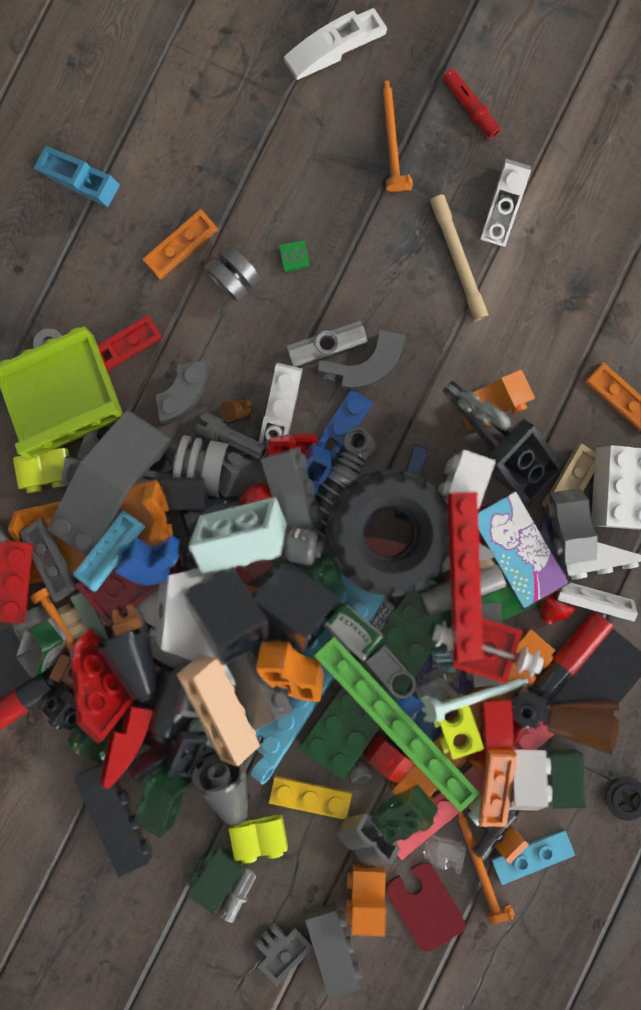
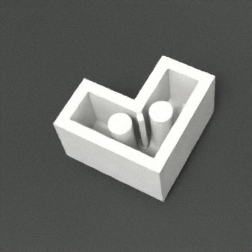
(530, 781)

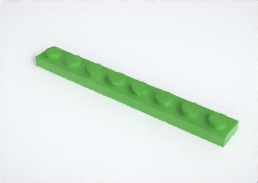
(396, 723)

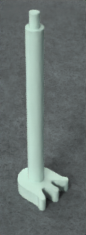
(435, 709)

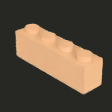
(219, 709)

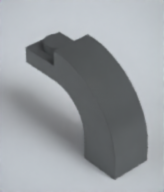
(371, 371)

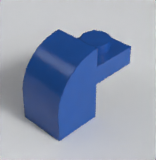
(147, 564)

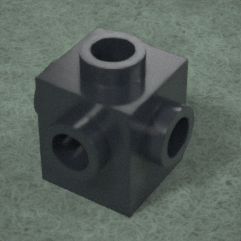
(530, 706)
(61, 708)

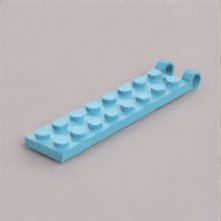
(281, 733)

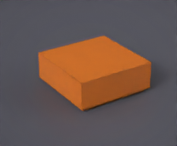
(511, 845)

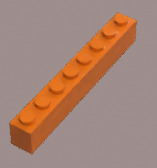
(416, 776)

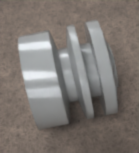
(200, 463)

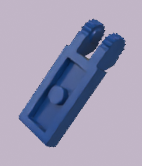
(347, 417)

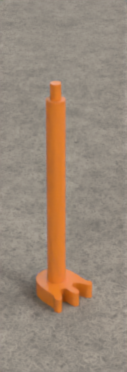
(396, 182)
(43, 596)
(497, 914)

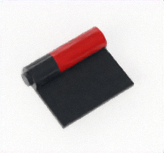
(592, 665)
(17, 688)

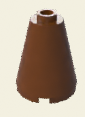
(586, 723)

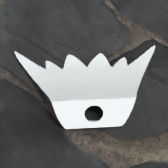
(175, 626)

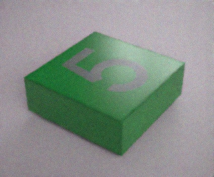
(294, 256)

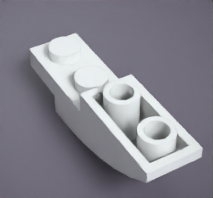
(333, 40)
(280, 403)

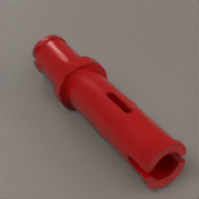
(477, 111)

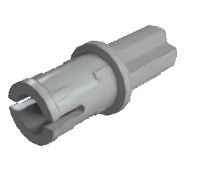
(237, 895)

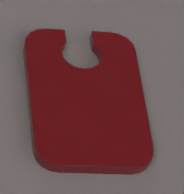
(429, 912)

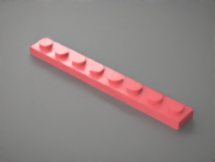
(446, 811)

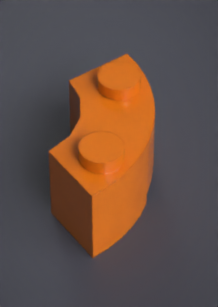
(505, 394)
(292, 671)

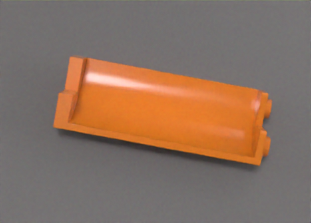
(143, 502)

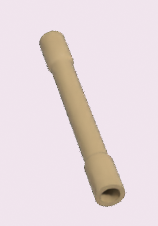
(473, 296)

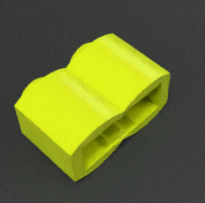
(41, 470)
(258, 838)

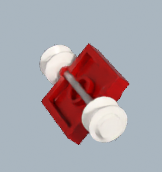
(499, 652)

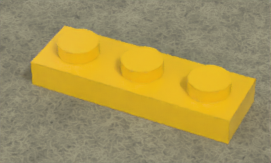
(310, 797)

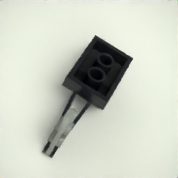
(520, 457)

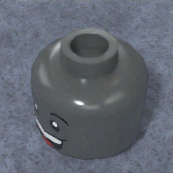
(302, 545)

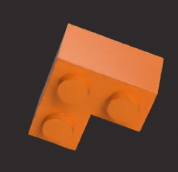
(367, 905)

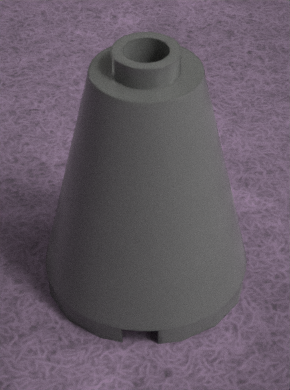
(223, 788)

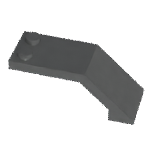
(105, 481)

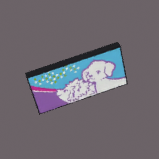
(520, 550)

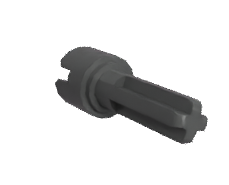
(218, 431)

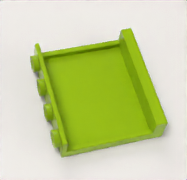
(58, 392)

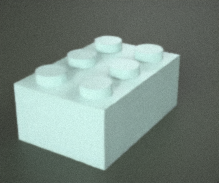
(238, 535)

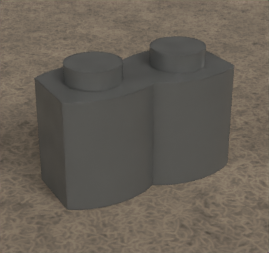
(367, 841)

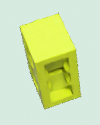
(462, 724)

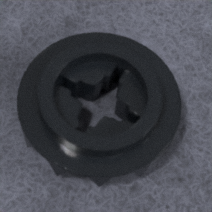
(614, 796)

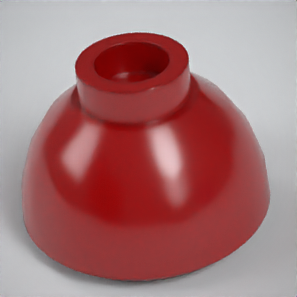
(554, 610)

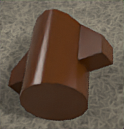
(235, 409)

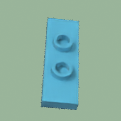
(106, 552)
(536, 856)

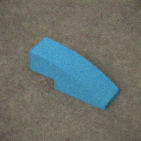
(77, 176)

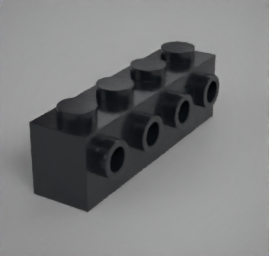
(114, 821)

